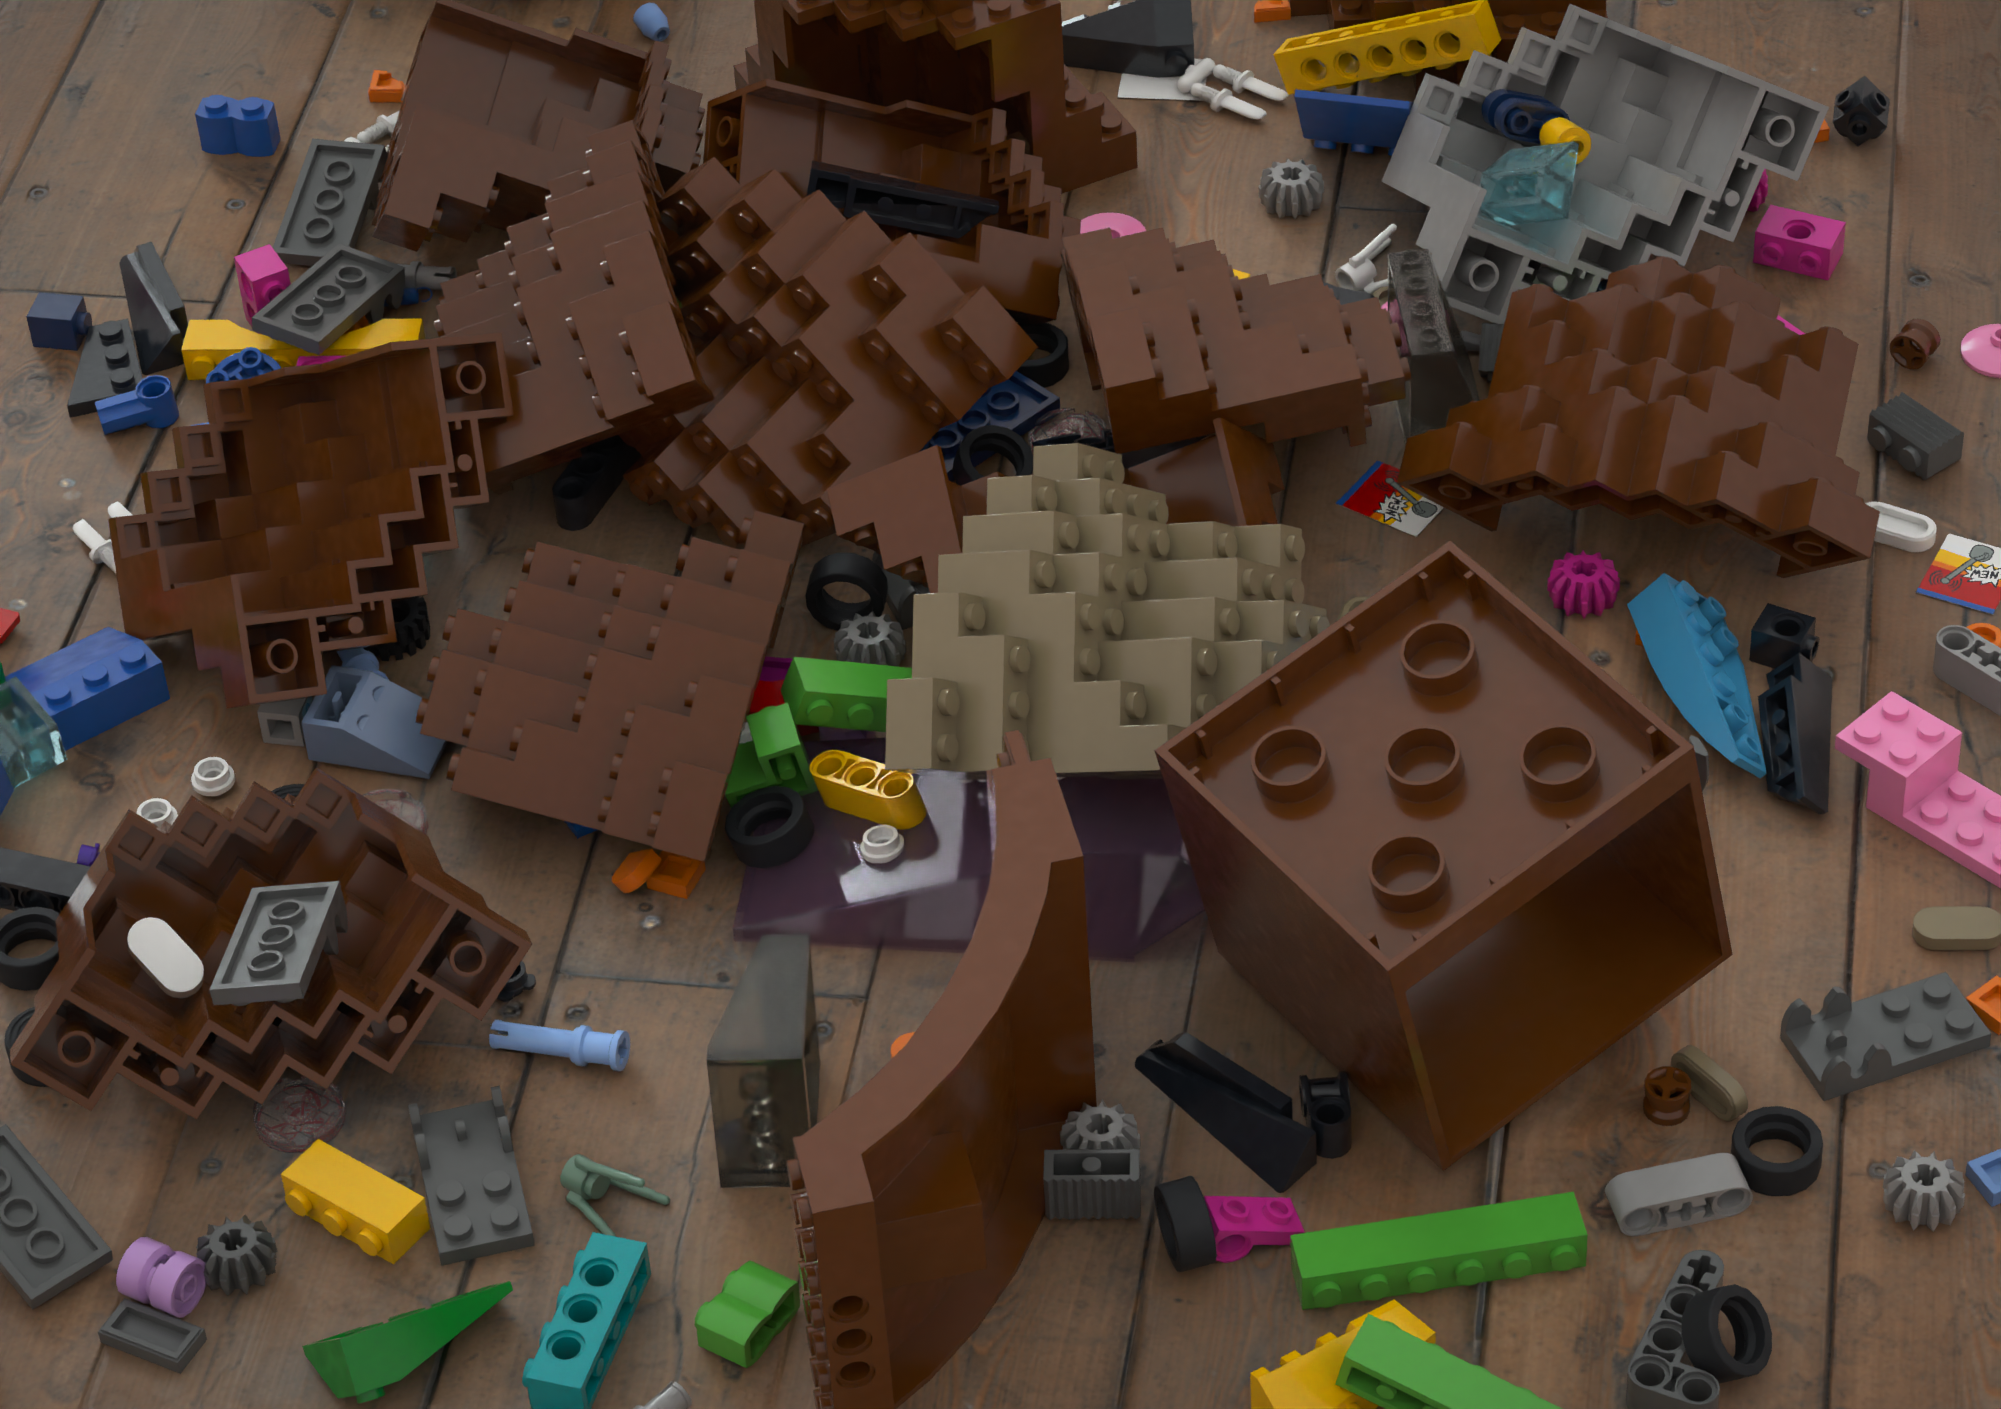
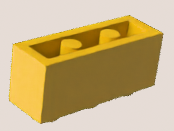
(355, 1201)

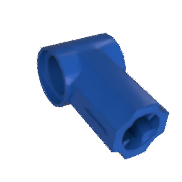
(150, 404)

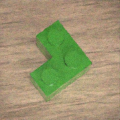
(772, 757)

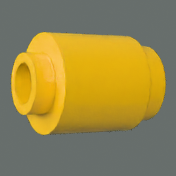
(1561, 131)

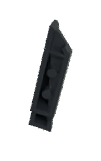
(900, 201)
(1797, 733)

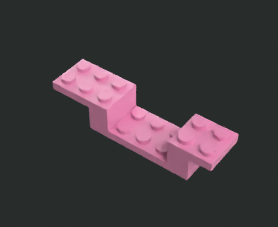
(1919, 783)

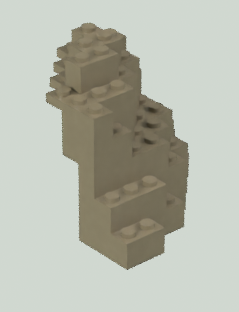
(1089, 625)

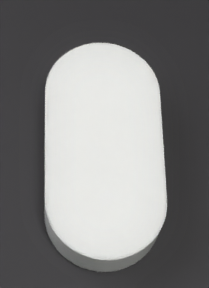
(1903, 528)
(165, 957)

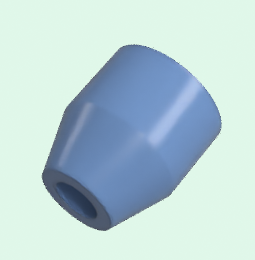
(652, 22)

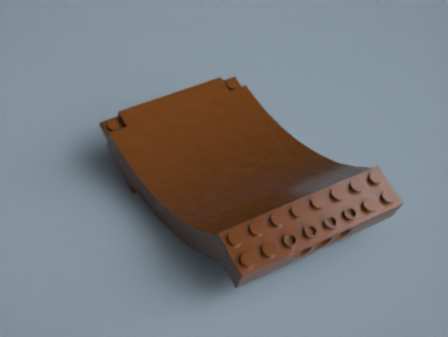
(936, 1167)

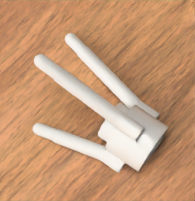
(1360, 271)

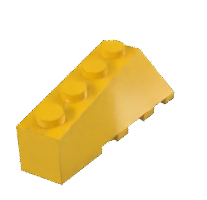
(1310, 1378)

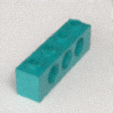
(587, 1323)

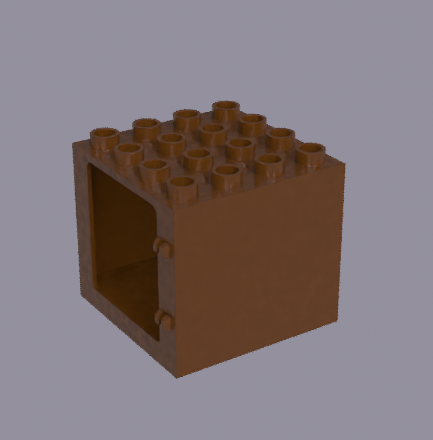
(1449, 851)

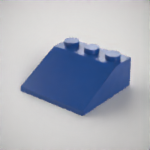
(1351, 120)
(96, 684)

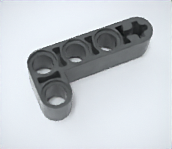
(1660, 1368)

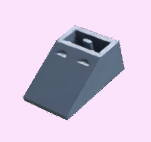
(369, 726)

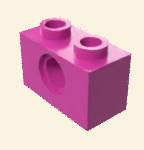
(1799, 242)

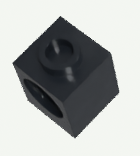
(1781, 635)

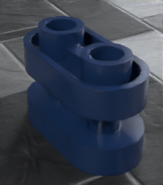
(1519, 114)

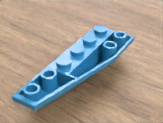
(1699, 667)

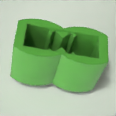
(747, 1313)

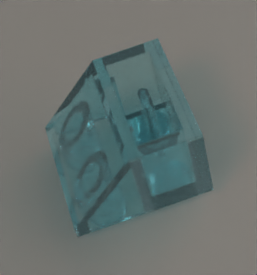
(1530, 184)
(27, 735)

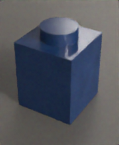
(58, 321)

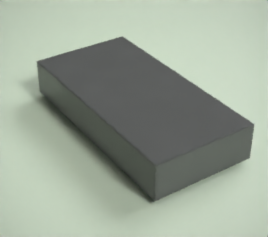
(152, 1335)

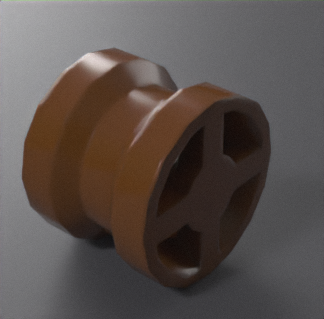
(1915, 343)
(1667, 1096)

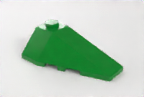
(381, 1354)

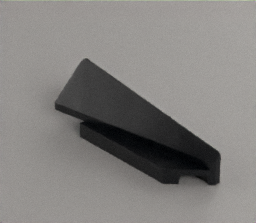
(154, 310)
(1233, 1107)

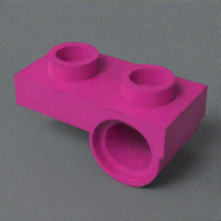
(1250, 1221)

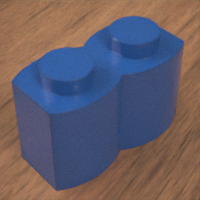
(237, 126)

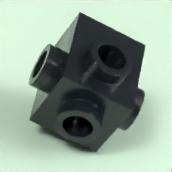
(1861, 111)

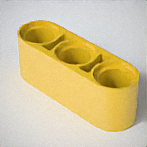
(867, 789)

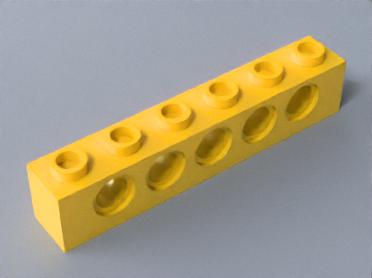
(1468, 21)

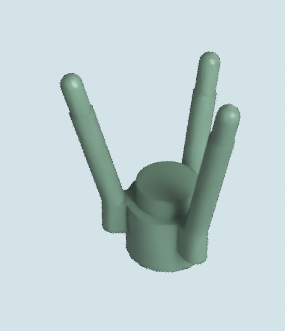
(591, 1180)

